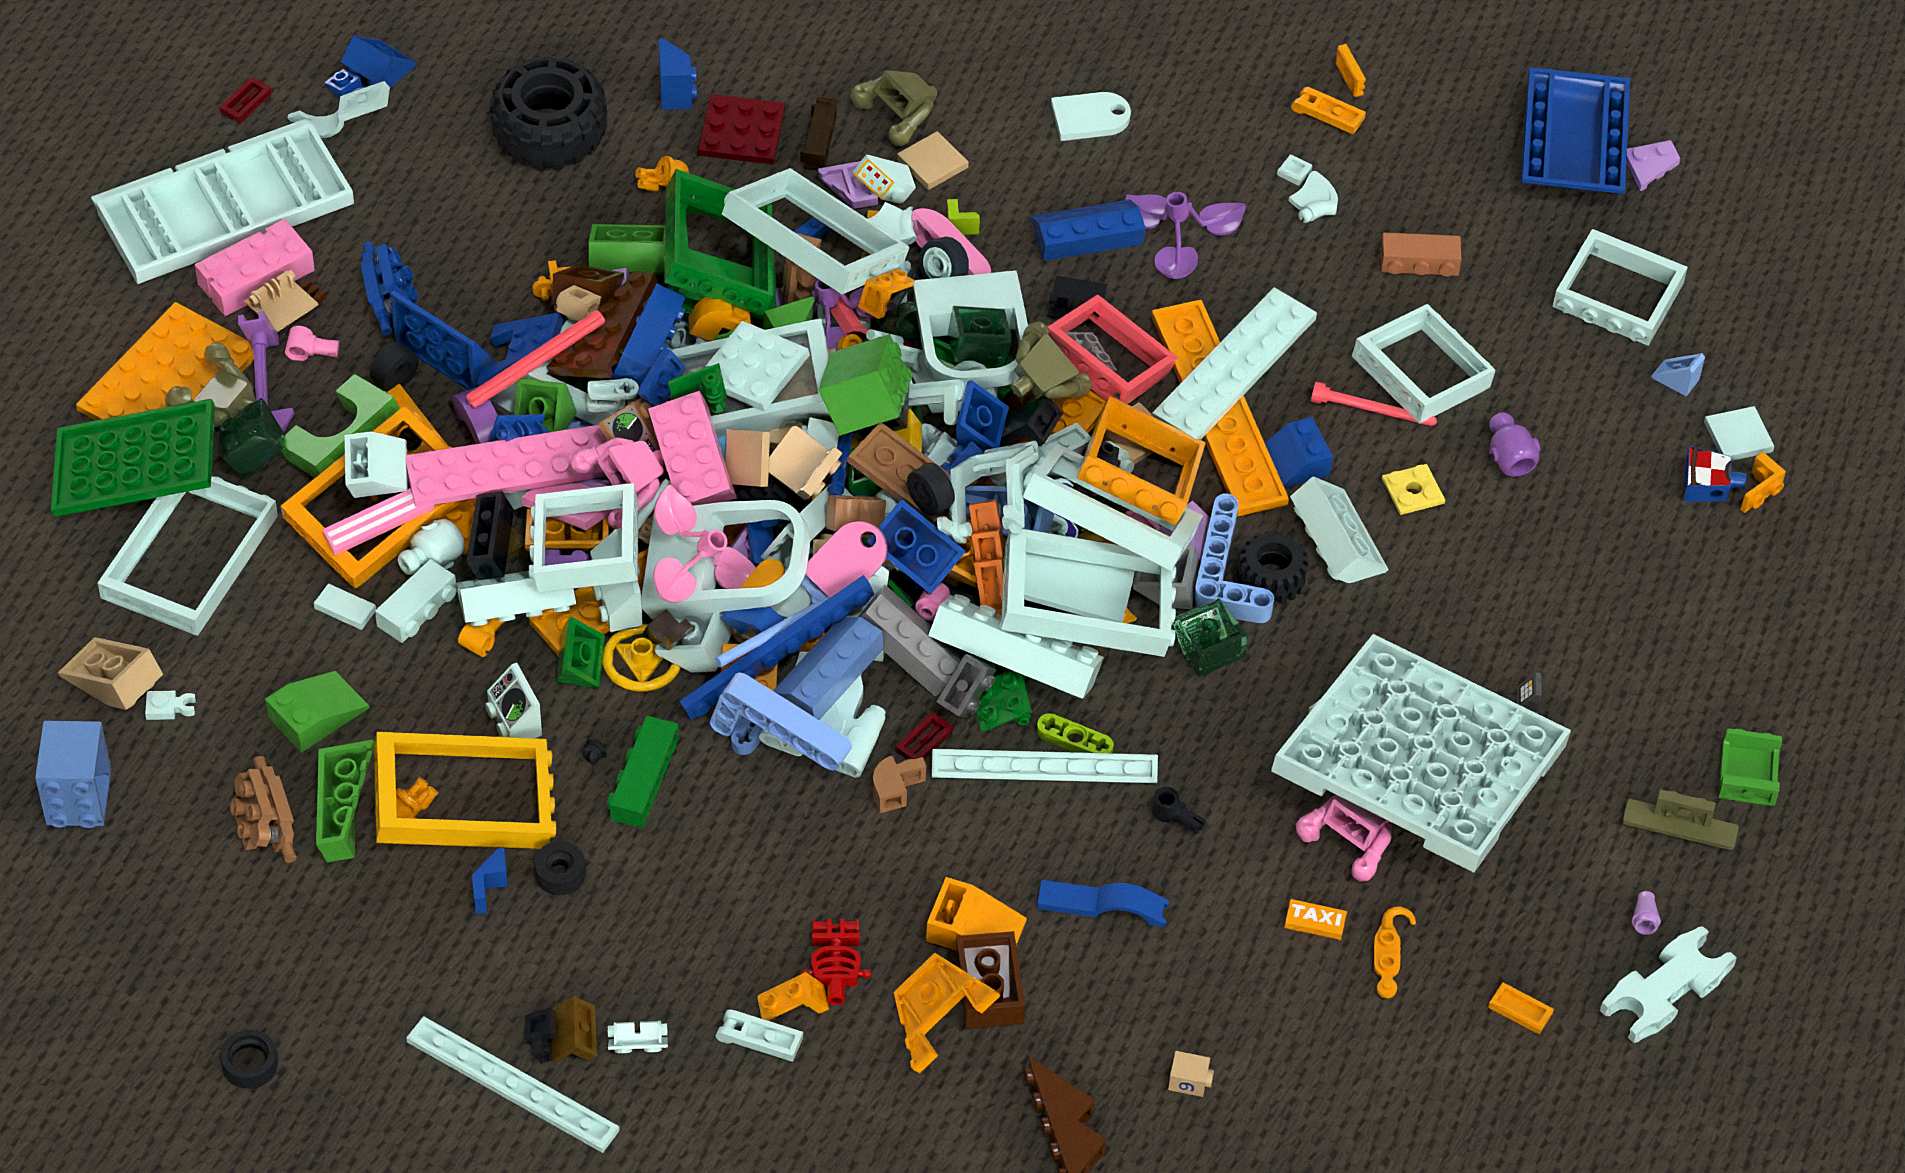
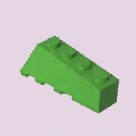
(339, 787)

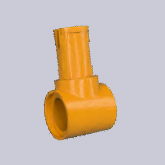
(481, 637)

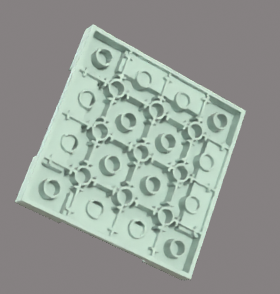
(1422, 750)

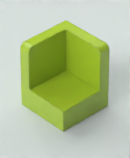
(965, 222)

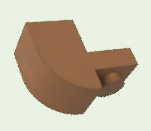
(891, 781)

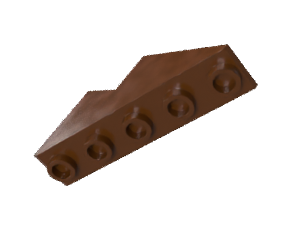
(1064, 1115)

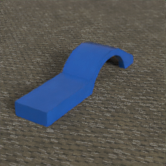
(1093, 900)

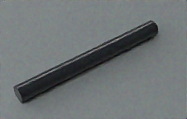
(898, 296)

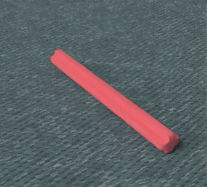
(535, 359)

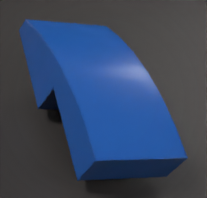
(343, 83)

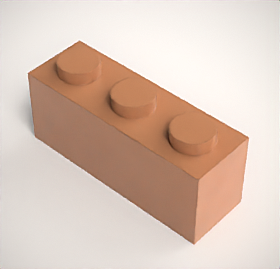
(1420, 254)

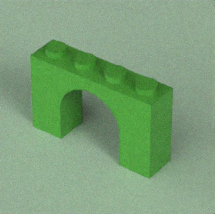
(358, 397)

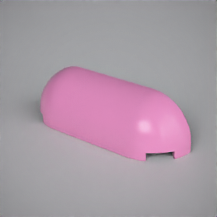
(933, 225)

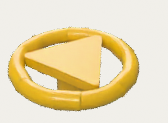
(640, 660)

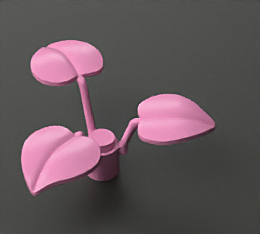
(672, 580)

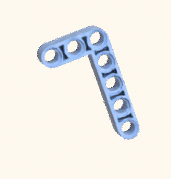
(1242, 601)
(780, 718)

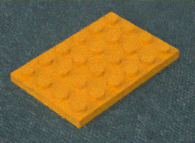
(161, 359)

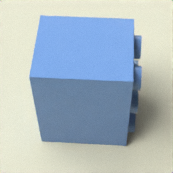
(73, 773)

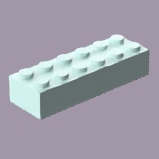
(1038, 657)

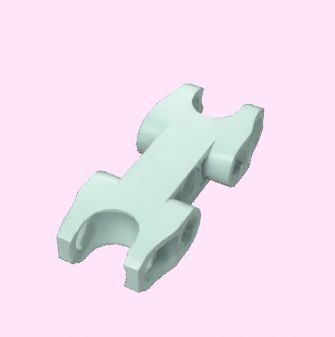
(1682, 971)

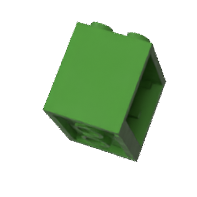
(865, 384)

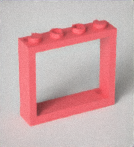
(1104, 380)

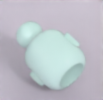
(437, 541)

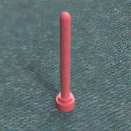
(1324, 394)

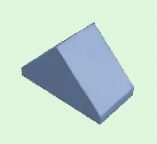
(1680, 372)

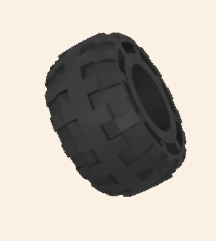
(548, 137)

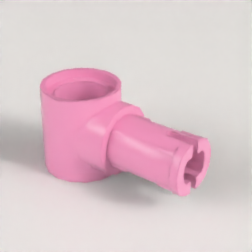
(303, 343)

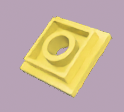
(1415, 478)

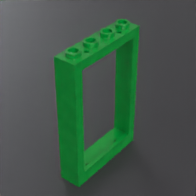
(710, 197)

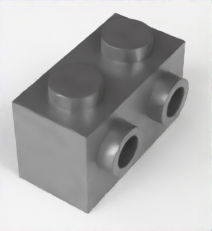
(966, 686)

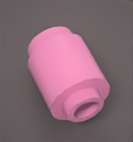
(929, 603)

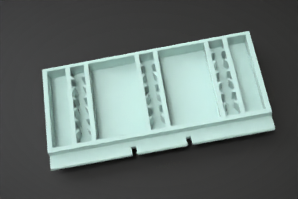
(222, 199)

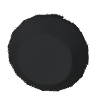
(412, 440)
(594, 750)

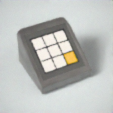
(1530, 692)

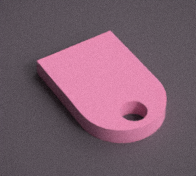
(847, 558)

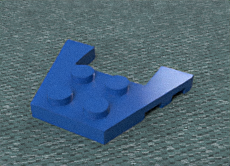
(525, 337)

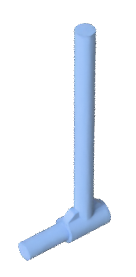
(817, 598)

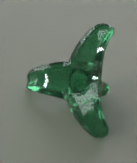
(897, 324)

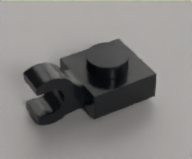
(538, 1030)

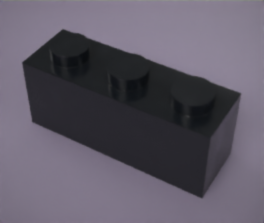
(490, 535)

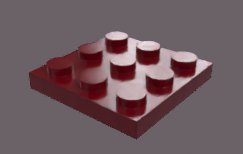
(741, 129)

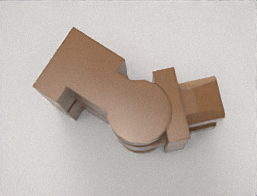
(796, 280)

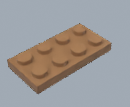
(888, 462)

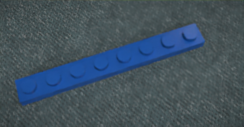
(782, 644)

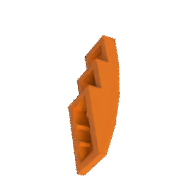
(989, 552)

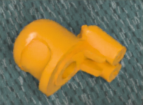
(652, 178)
(414, 800)

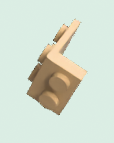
(802, 463)

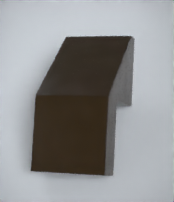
(667, 630)

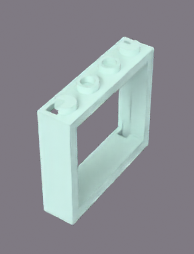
(1633, 259)
(1399, 386)
(585, 572)

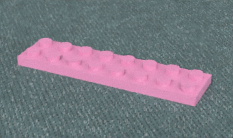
(500, 466)

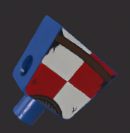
(1709, 476)

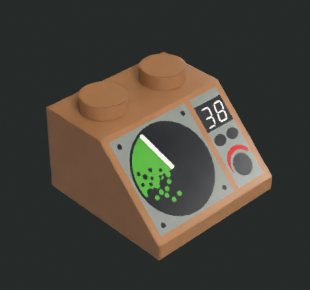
(631, 423)

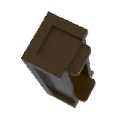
(820, 133)

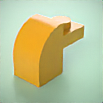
(713, 314)

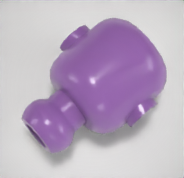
(1512, 446)

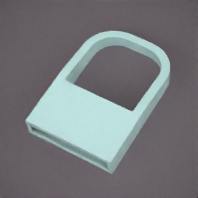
(934, 309)
(705, 596)

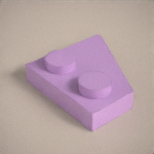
(847, 185)

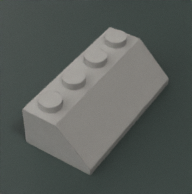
(908, 641)

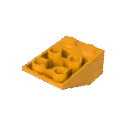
(969, 911)

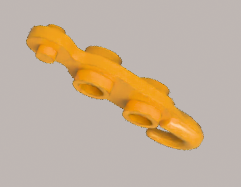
(1388, 951)

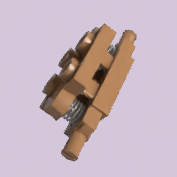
(263, 810)

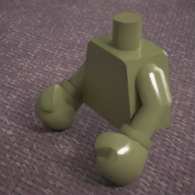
(905, 94)
(1046, 368)
(228, 387)

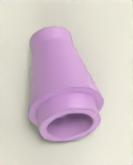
(1646, 916)

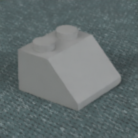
(1184, 582)

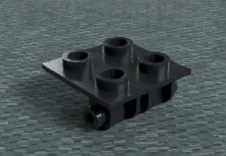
(1071, 293)

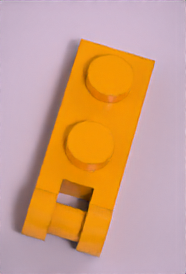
(1328, 110)

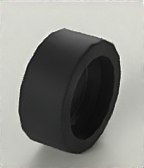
(255, 1077)

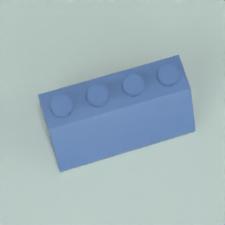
(832, 665)

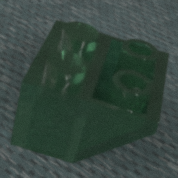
(251, 438)

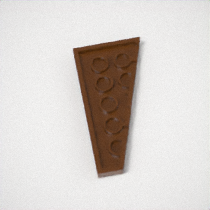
(600, 349)

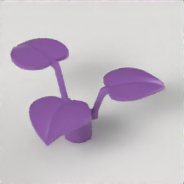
(1178, 261)
(828, 298)

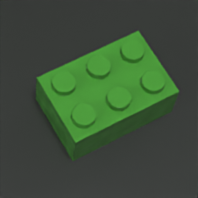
(628, 247)

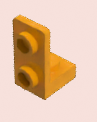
(879, 290)
(1770, 478)
(791, 994)

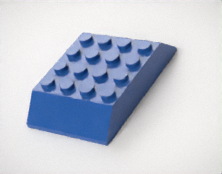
(1575, 130)

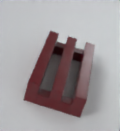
(249, 102)
(901, 747)

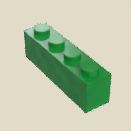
(643, 772)

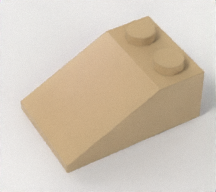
(112, 672)

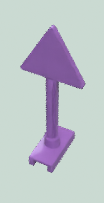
(260, 336)

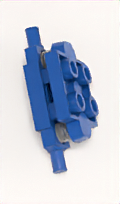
(383, 276)

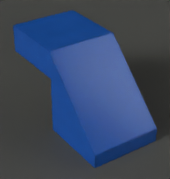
(755, 619)
(489, 875)

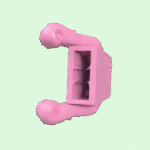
(623, 464)
(1354, 823)

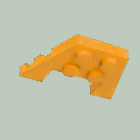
(929, 997)

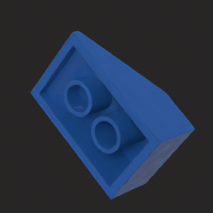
(918, 546)

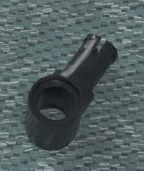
(1175, 810)

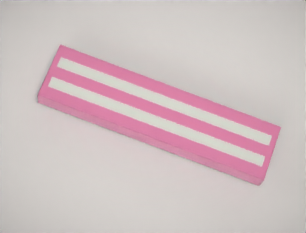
(373, 521)

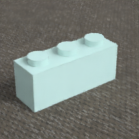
(416, 601)

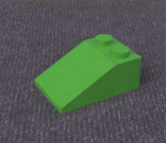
(314, 708)

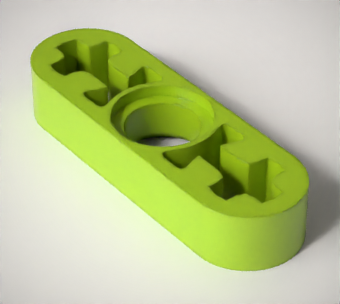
(1052, 735)

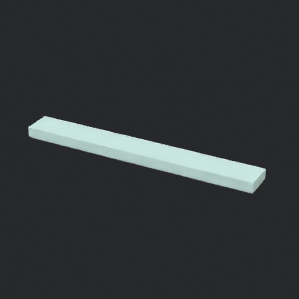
(1044, 766)
(513, 1084)

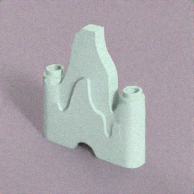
(842, 718)

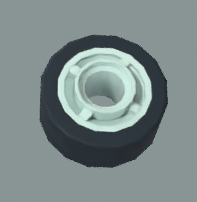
(943, 259)

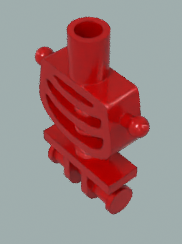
(836, 963)

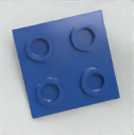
(514, 426)

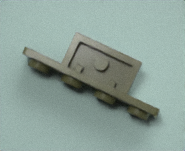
(1682, 818)

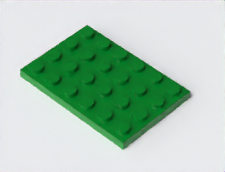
(133, 457)

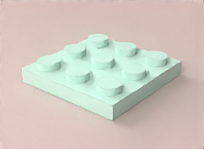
(757, 364)

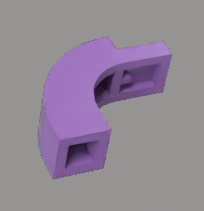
(479, 419)

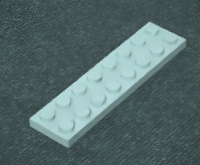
(1235, 364)

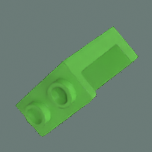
(1750, 767)

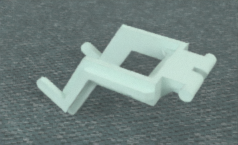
(940, 395)
(1013, 460)

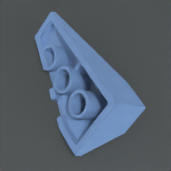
(1035, 517)

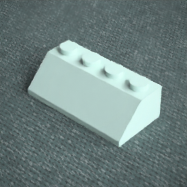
(1337, 531)

